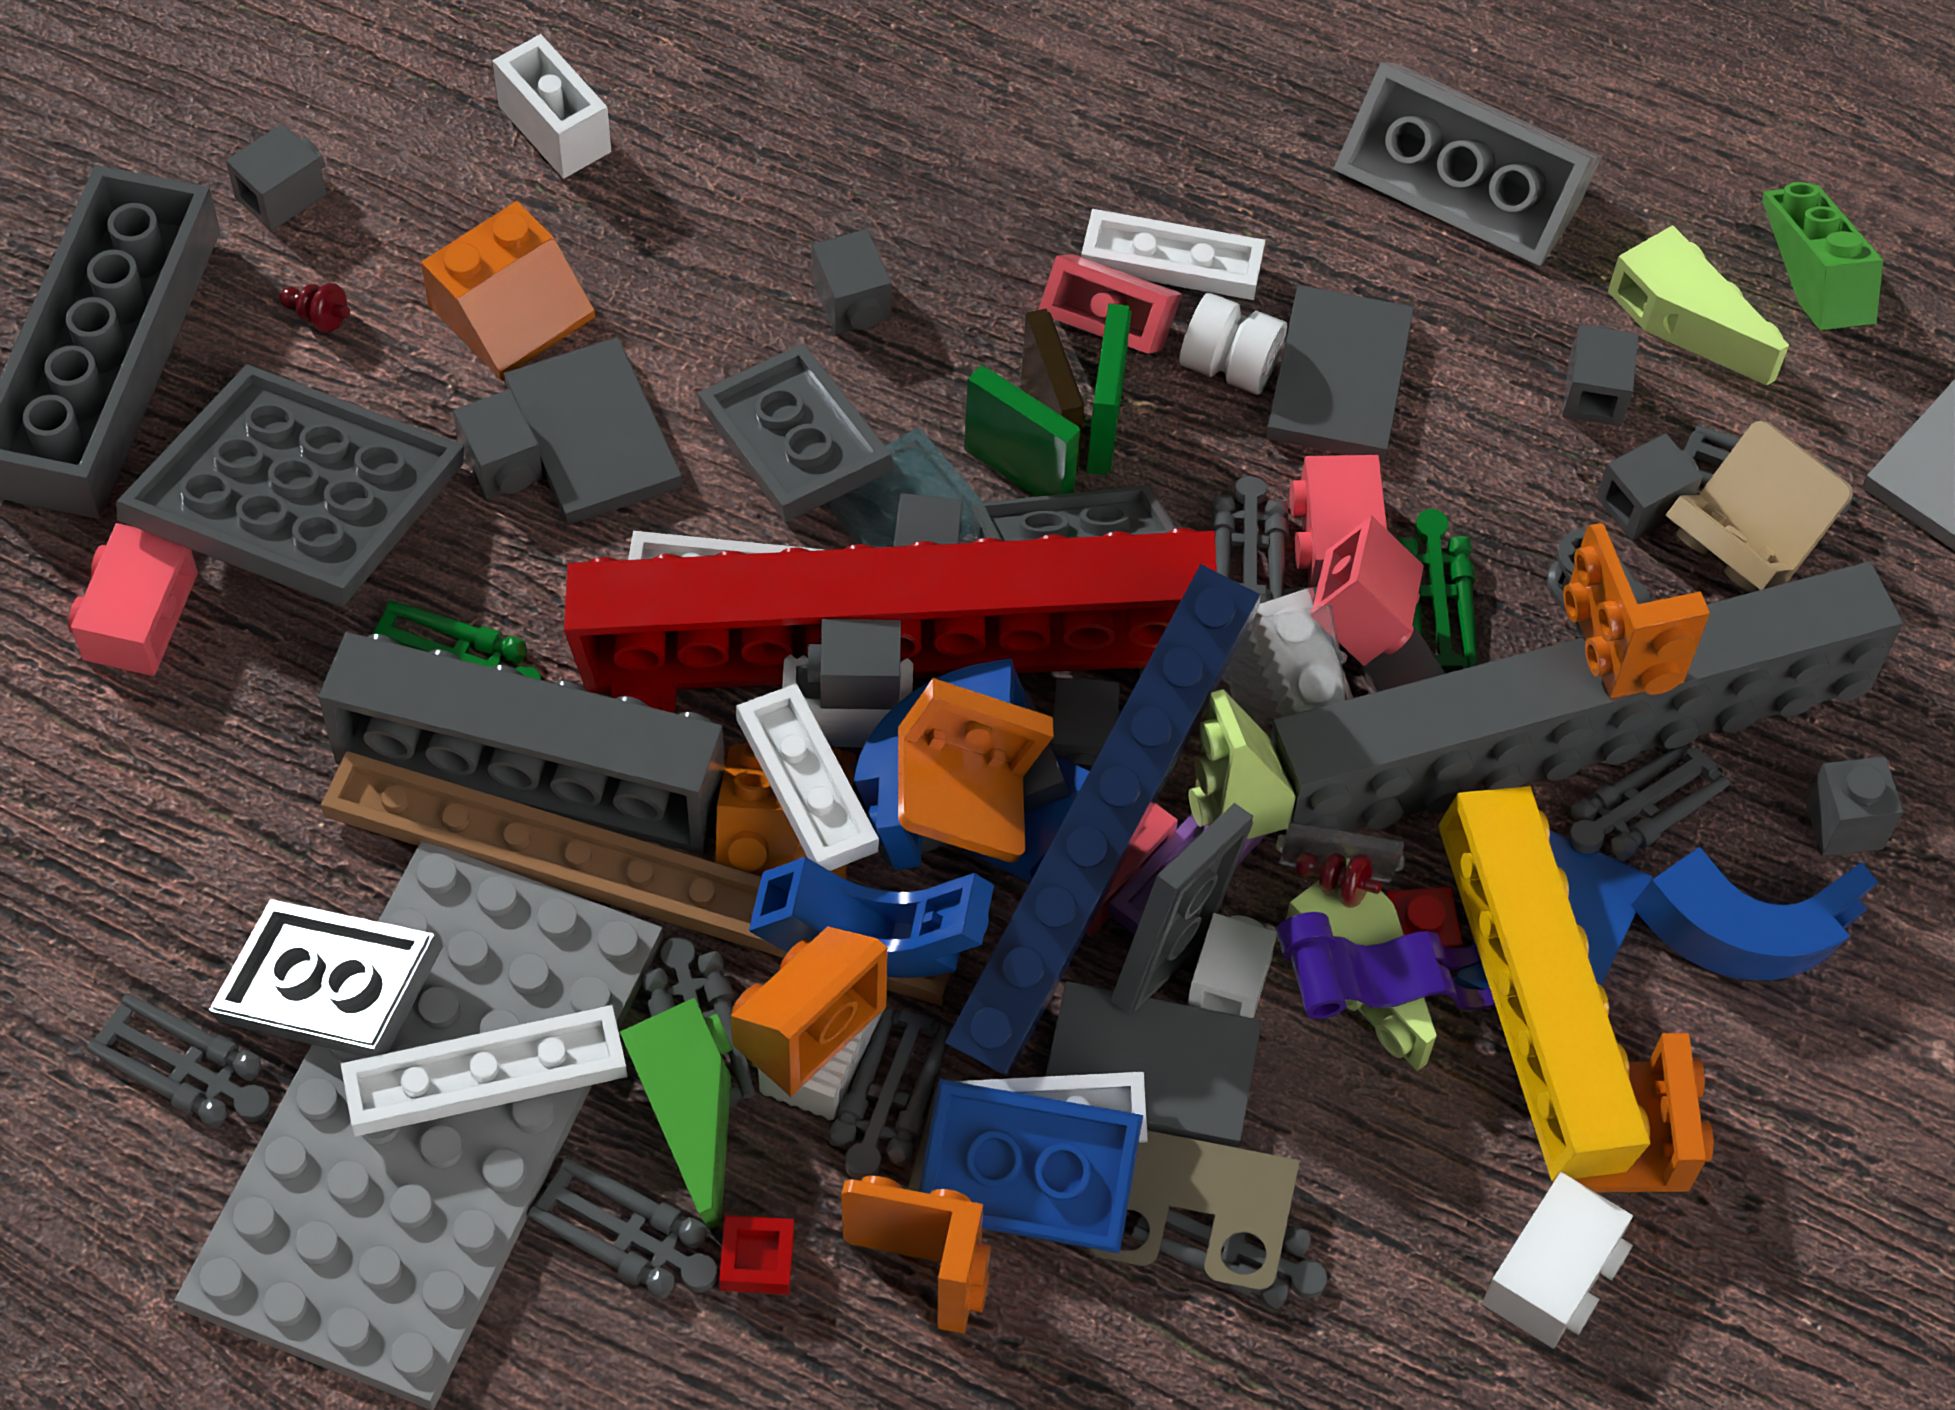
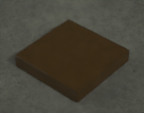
(1047, 370)

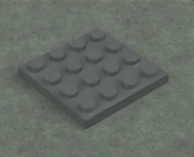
(291, 484)

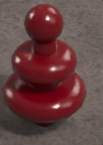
(320, 305)
(1334, 873)

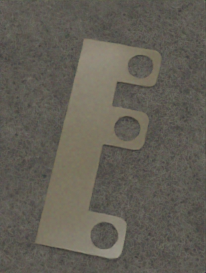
(1237, 1185)

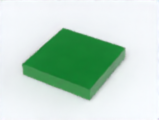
(1109, 389)
(1019, 435)

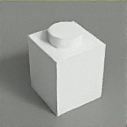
(1232, 966)

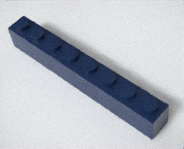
(1104, 820)

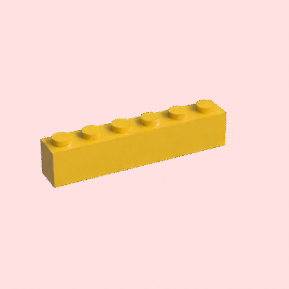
(1543, 984)

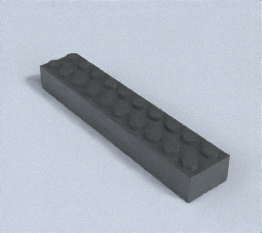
(1551, 716)

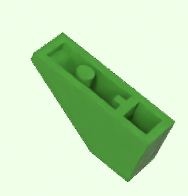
(690, 1093)

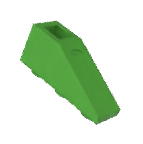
(1825, 257)

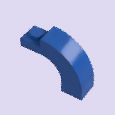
(878, 762)
(919, 927)
(1744, 938)

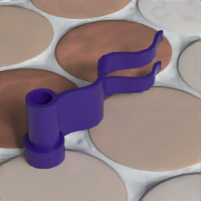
(1379, 974)

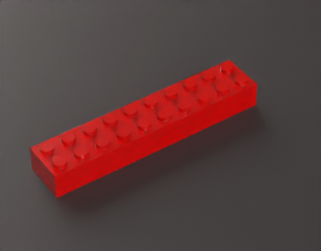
(959, 605)

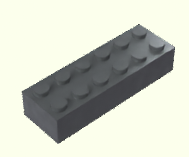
(100, 337)
(527, 739)

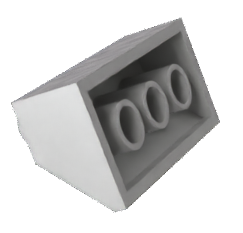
(1466, 162)

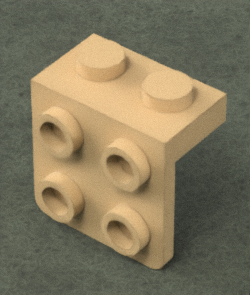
(1762, 508)

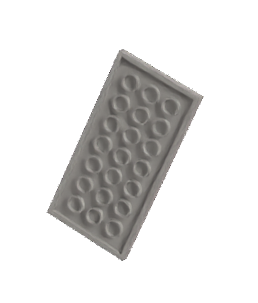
(393, 1238)

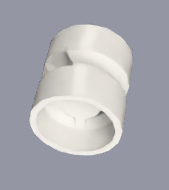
(1231, 343)

